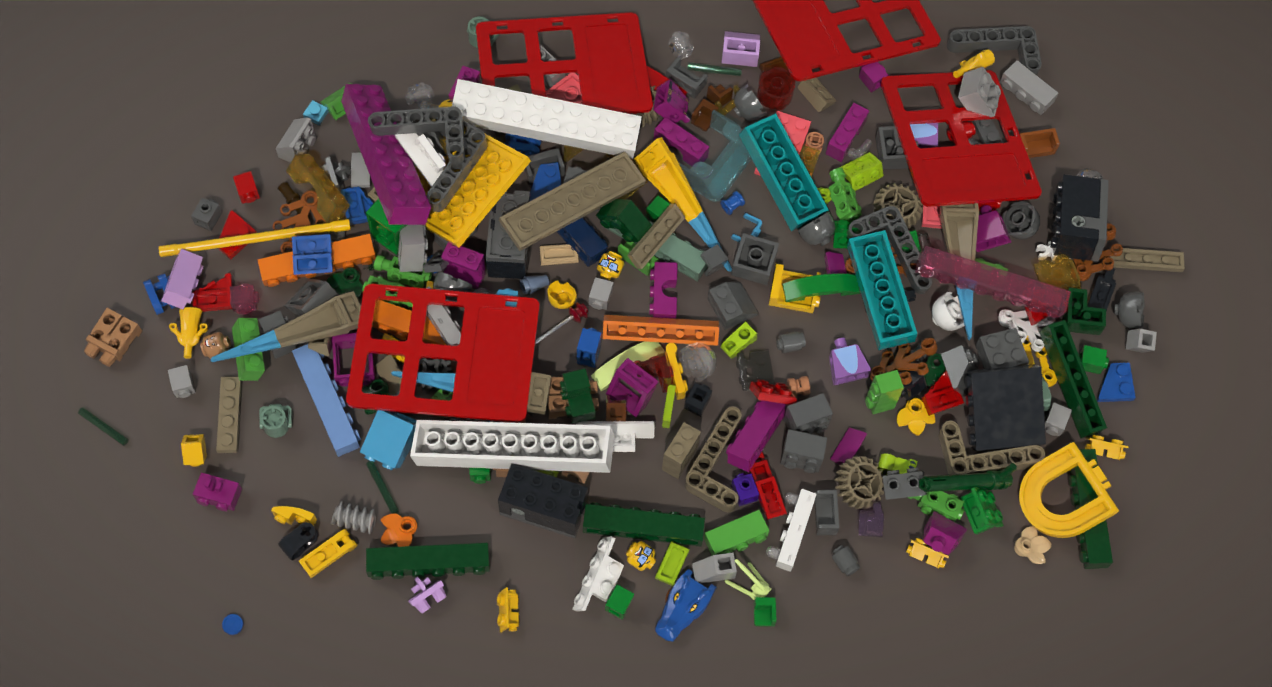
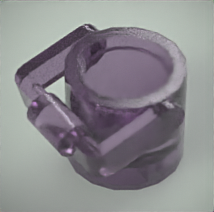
(872, 522)

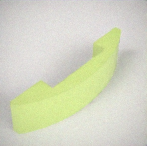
(641, 352)

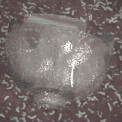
(698, 361)

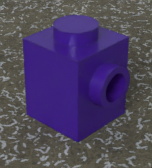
(745, 489)

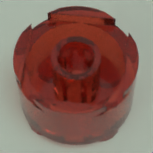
(776, 88)

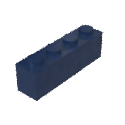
(584, 241)

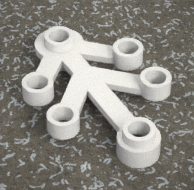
(1013, 319)

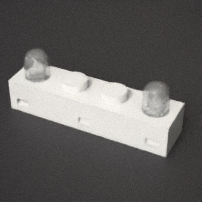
(797, 523)

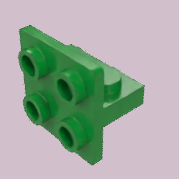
(982, 510)

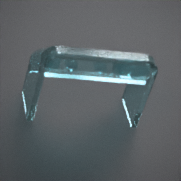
(717, 179)

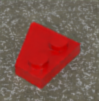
(234, 227)

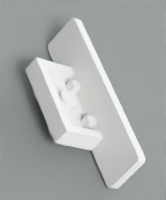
(423, 155)
(626, 432)
(601, 576)

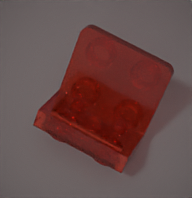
(658, 367)

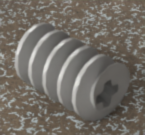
(354, 518)

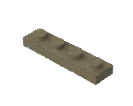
(656, 236)
(1149, 260)
(229, 415)

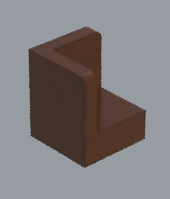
(719, 94)
(702, 115)
(615, 409)

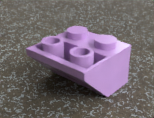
(741, 49)

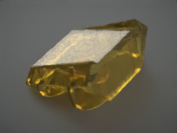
(1058, 272)

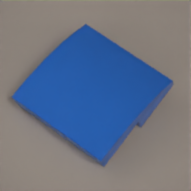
(312, 254)

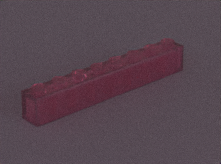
(992, 282)

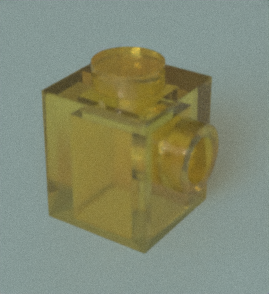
(810, 158)

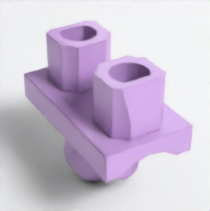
(435, 590)

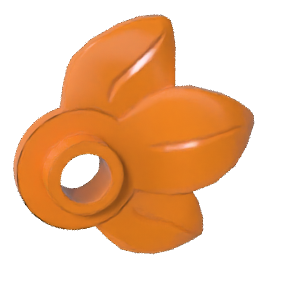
(395, 530)

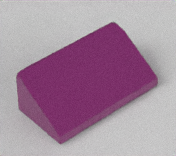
(834, 263)
(848, 446)

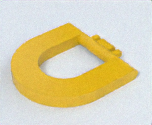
(1077, 521)

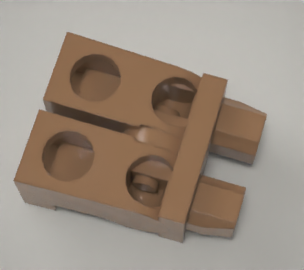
(111, 337)
(556, 405)

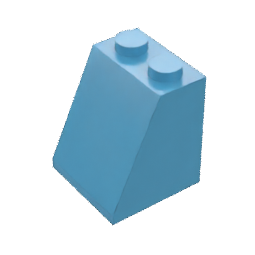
(389, 439)

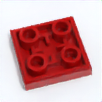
(773, 393)

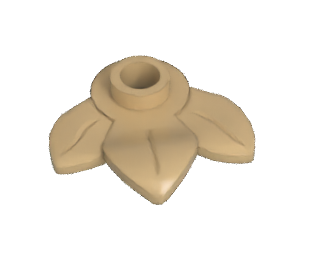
(1034, 545)

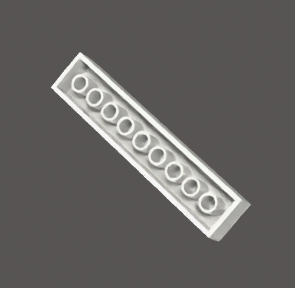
(547, 118)
(523, 444)

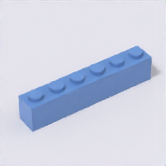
(326, 400)

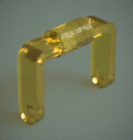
(729, 106)

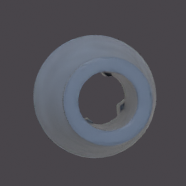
(531, 284)

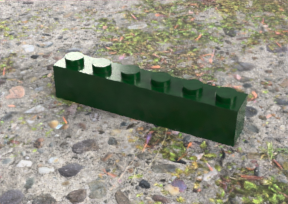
(1073, 379)
(643, 525)
(1094, 542)
(427, 560)

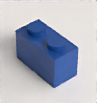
(589, 347)

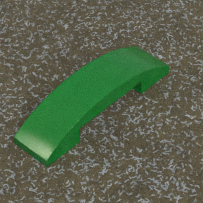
(820, 285)

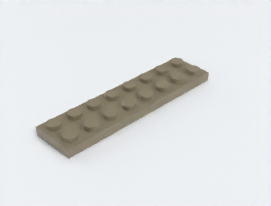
(572, 201)

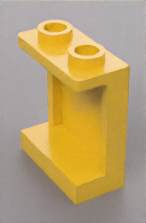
(777, 294)

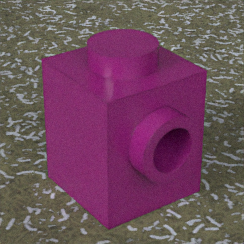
(872, 75)

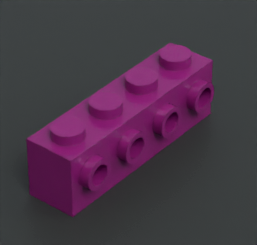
(755, 434)

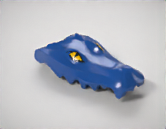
(684, 604)

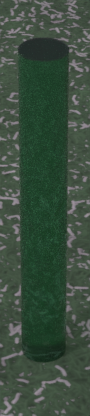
(714, 69)
(103, 426)
(382, 487)

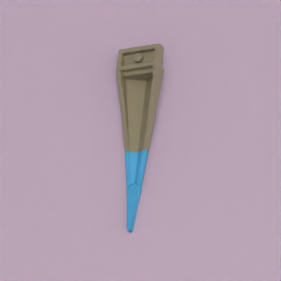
(960, 235)
(327, 320)
(537, 395)

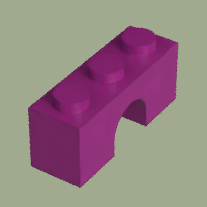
(846, 132)
(690, 147)
(664, 277)

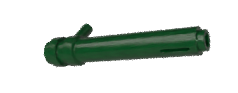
(989, 480)

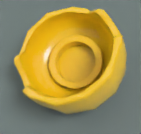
(561, 295)

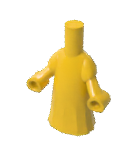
(982, 59)
(189, 326)

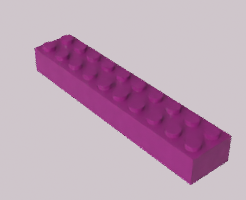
(385, 158)

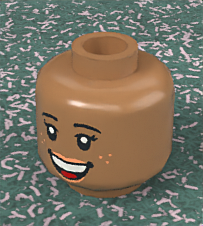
(215, 344)

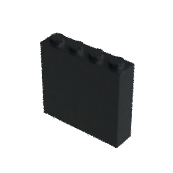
(1005, 407)

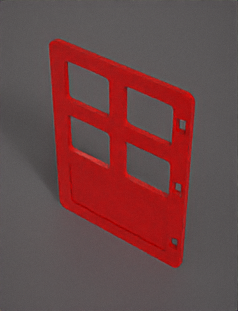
(811, 39)
(606, 59)
(966, 170)
(491, 356)

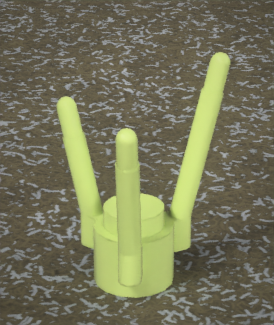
(760, 588)

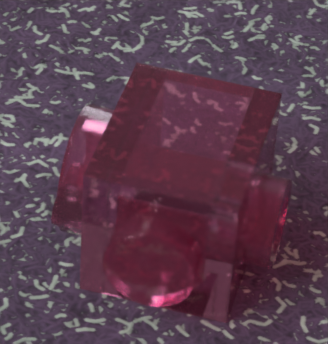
(243, 298)

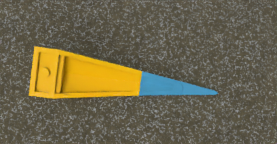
(667, 176)

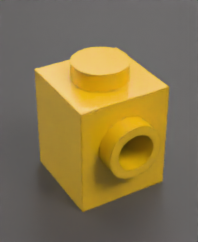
(193, 450)

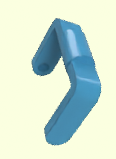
(756, 231)

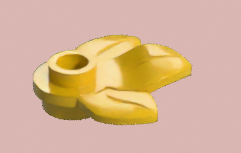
(915, 419)

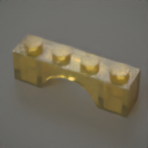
(330, 202)

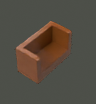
(1040, 142)

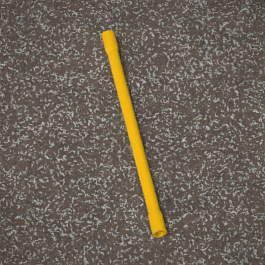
(334, 226)

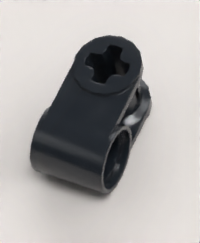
(297, 542)

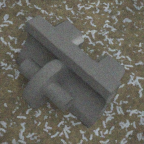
(337, 172)

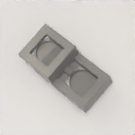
(359, 173)

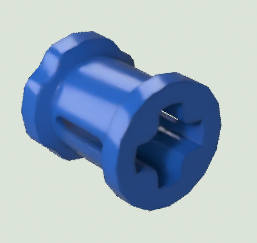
(732, 202)

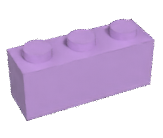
(183, 279)

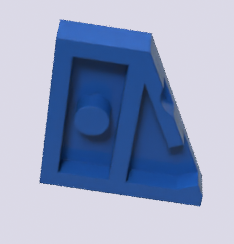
(546, 180)
(358, 205)
(1117, 384)

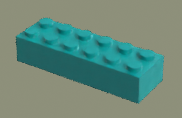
(783, 172)
(882, 290)

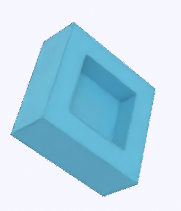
(315, 112)

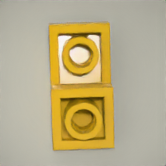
(288, 514)

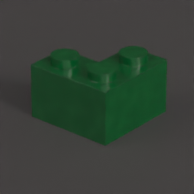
(625, 217)
(1083, 318)
(576, 392)

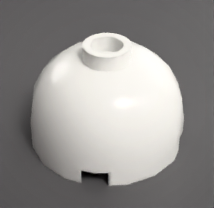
(947, 312)

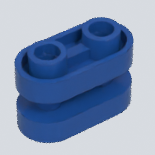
(522, 144)
(151, 291)

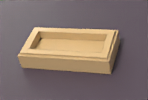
(558, 254)

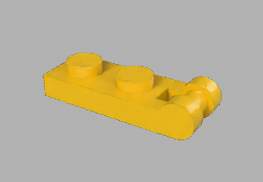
(681, 385)
(327, 553)

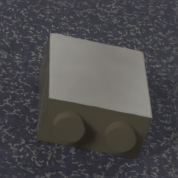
(681, 450)

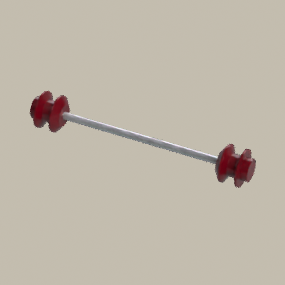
(575, 315)

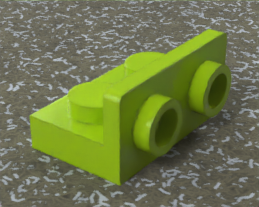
(863, 171)

